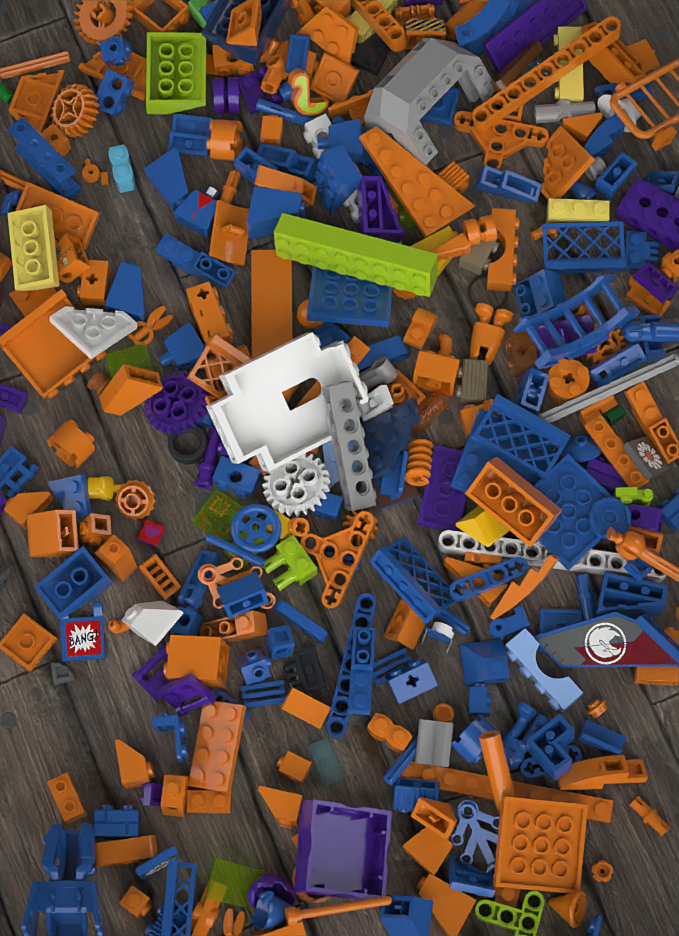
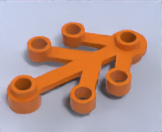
(218, 578)

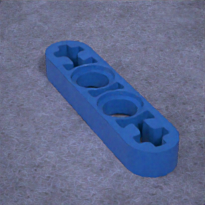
(490, 582)

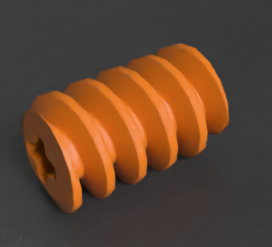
(418, 462)

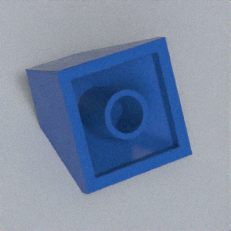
(484, 662)

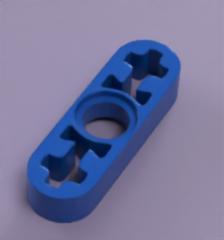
(300, 620)
(536, 773)

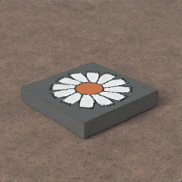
(646, 457)

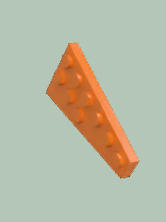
(422, 192)

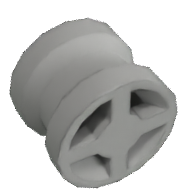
(595, 168)

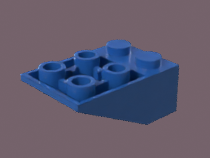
(336, 178)

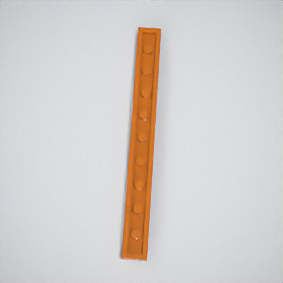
(479, 786)

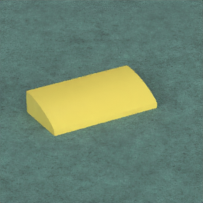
(33, 249)

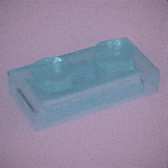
(326, 762)

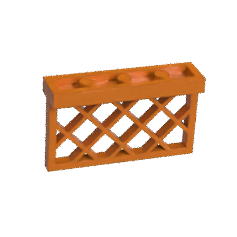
(222, 351)

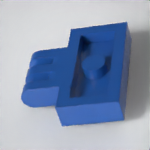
(639, 251)

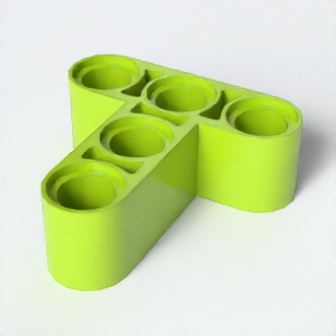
(517, 914)

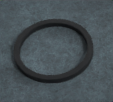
(469, 293)

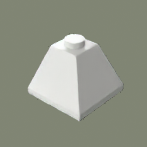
(151, 620)

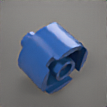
(468, 741)

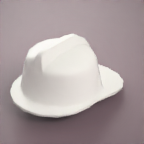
(625, 104)

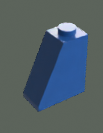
(168, 178)
(127, 292)

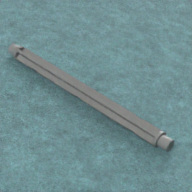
(610, 389)

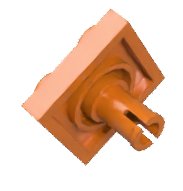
(403, 389)

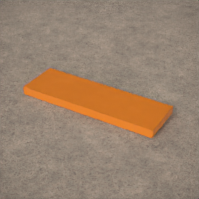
(270, 301)

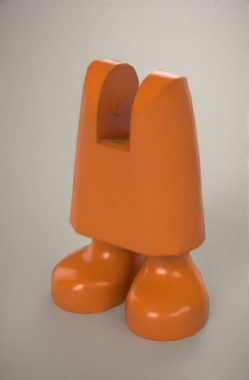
(488, 335)

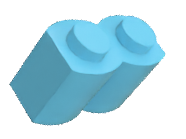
(121, 168)

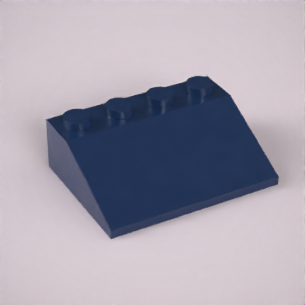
(218, 24)

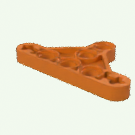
(508, 139)
(343, 545)

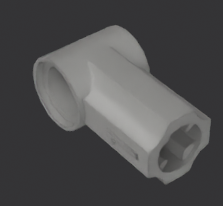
(380, 372)

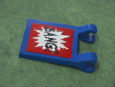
(83, 636)

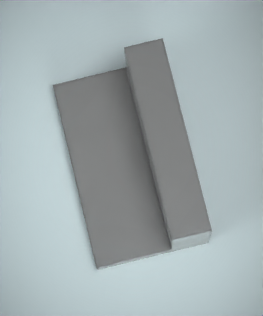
(434, 743)

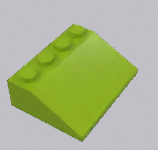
(175, 72)

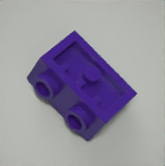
(656, 283)

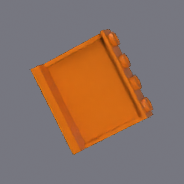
(45, 352)

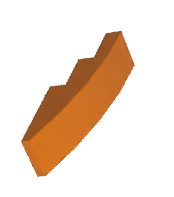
(519, 591)

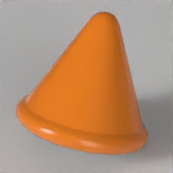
(570, 907)

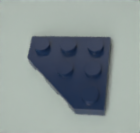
(389, 435)

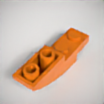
(652, 422)
(603, 770)

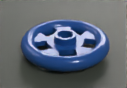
(252, 511)

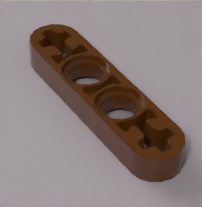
(516, 65)

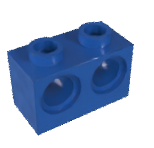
(108, 89)

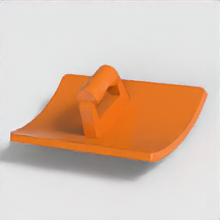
(229, 234)

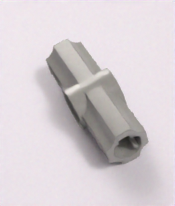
(562, 109)

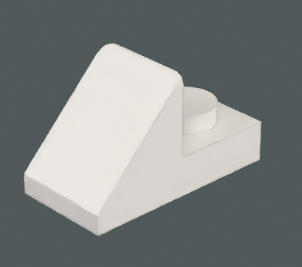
(378, 402)

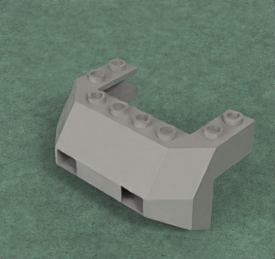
(417, 85)

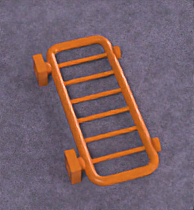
(662, 136)

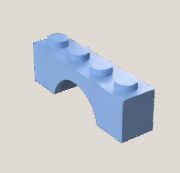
(561, 691)

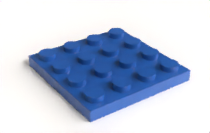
(348, 300)
(477, 455)
(575, 494)

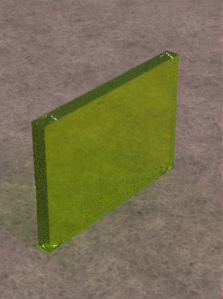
(231, 882)

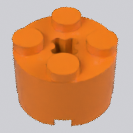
(225, 139)
(569, 371)
(72, 444)

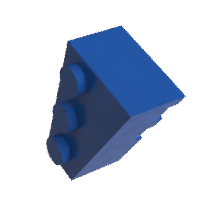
(630, 597)

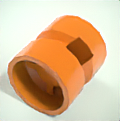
(472, 229)

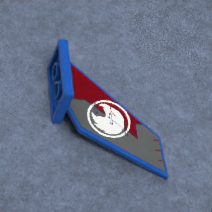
(611, 642)

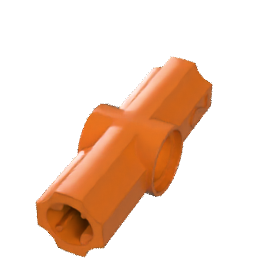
(276, 69)
(204, 916)

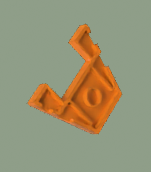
(332, 33)

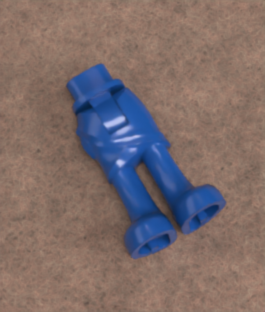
(515, 748)

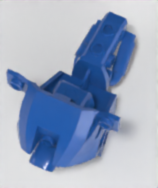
(67, 893)

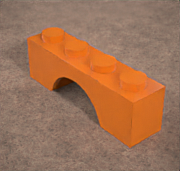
(500, 273)

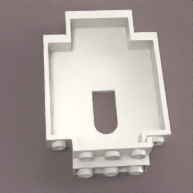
(255, 414)

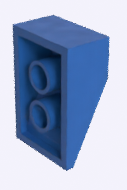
(74, 583)

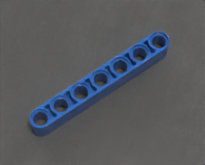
(340, 695)

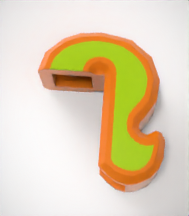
(301, 94)

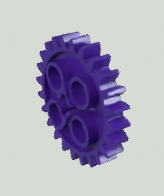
(175, 404)

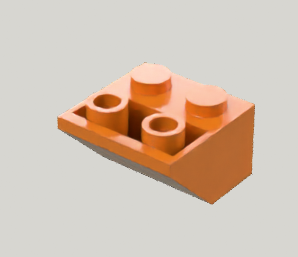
(52, 533)

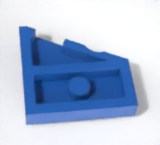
(72, 494)
(469, 879)

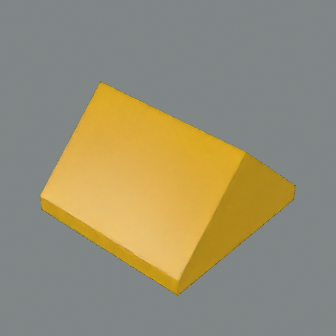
(482, 526)

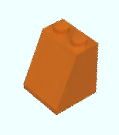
(200, 655)

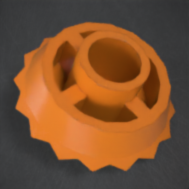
(135, 499)

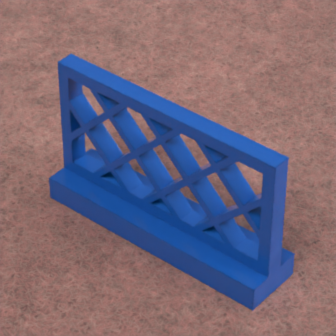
(587, 264)
(526, 421)
(407, 584)

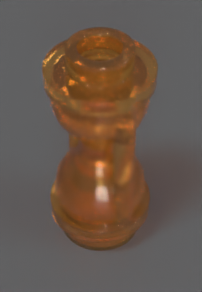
(436, 404)

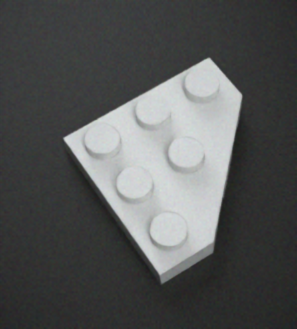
(93, 329)

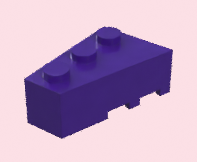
(376, 211)

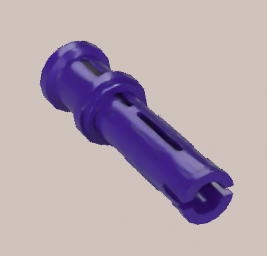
(207, 466)

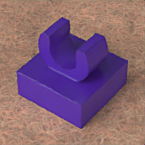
(152, 794)

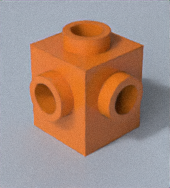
(670, 266)
(95, 529)

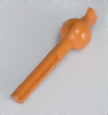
(632, 546)

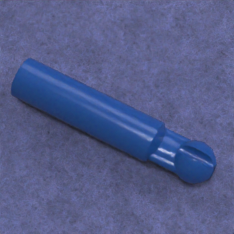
(652, 332)

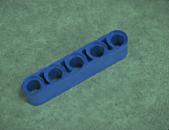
(393, 349)

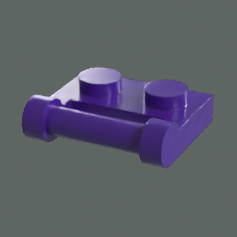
(252, 90)
(158, 680)
(184, 689)

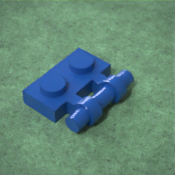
(10, 464)

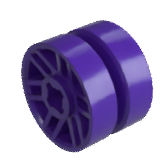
(226, 95)

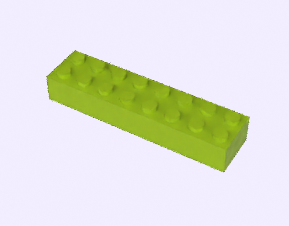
(356, 255)

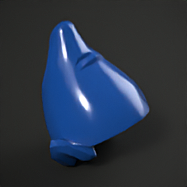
(269, 911)

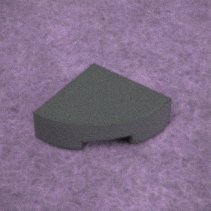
(61, 674)

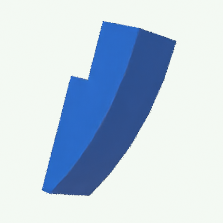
(603, 137)
(289, 161)
(507, 185)

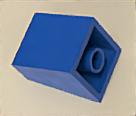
(267, 209)

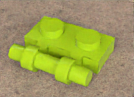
(631, 495)

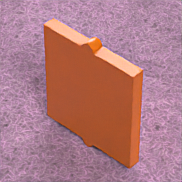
(645, 54)

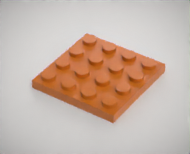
(540, 845)

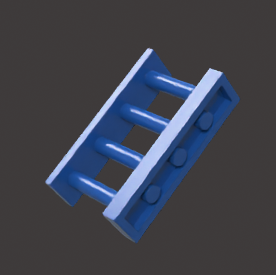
(44, 159)

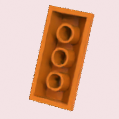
(513, 501)

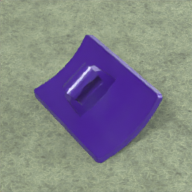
(566, 332)

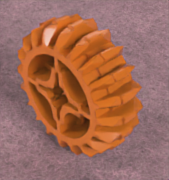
(75, 110)

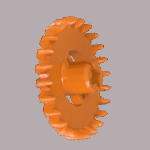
(101, 12)

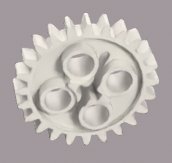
(296, 485)

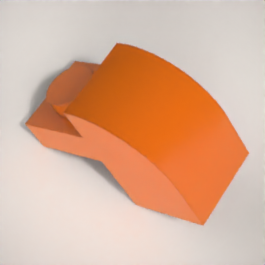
(420, 328)

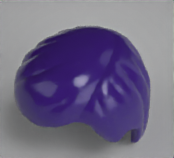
(271, 882)

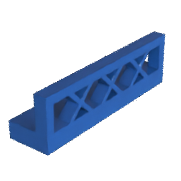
(170, 898)

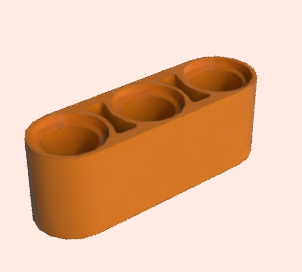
(125, 851)

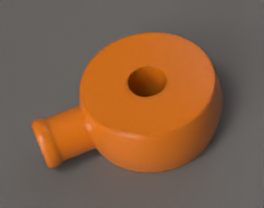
(90, 168)

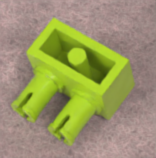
(296, 560)

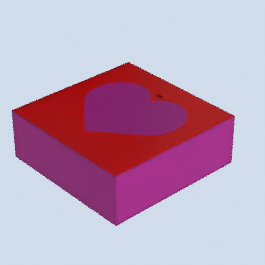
(151, 533)

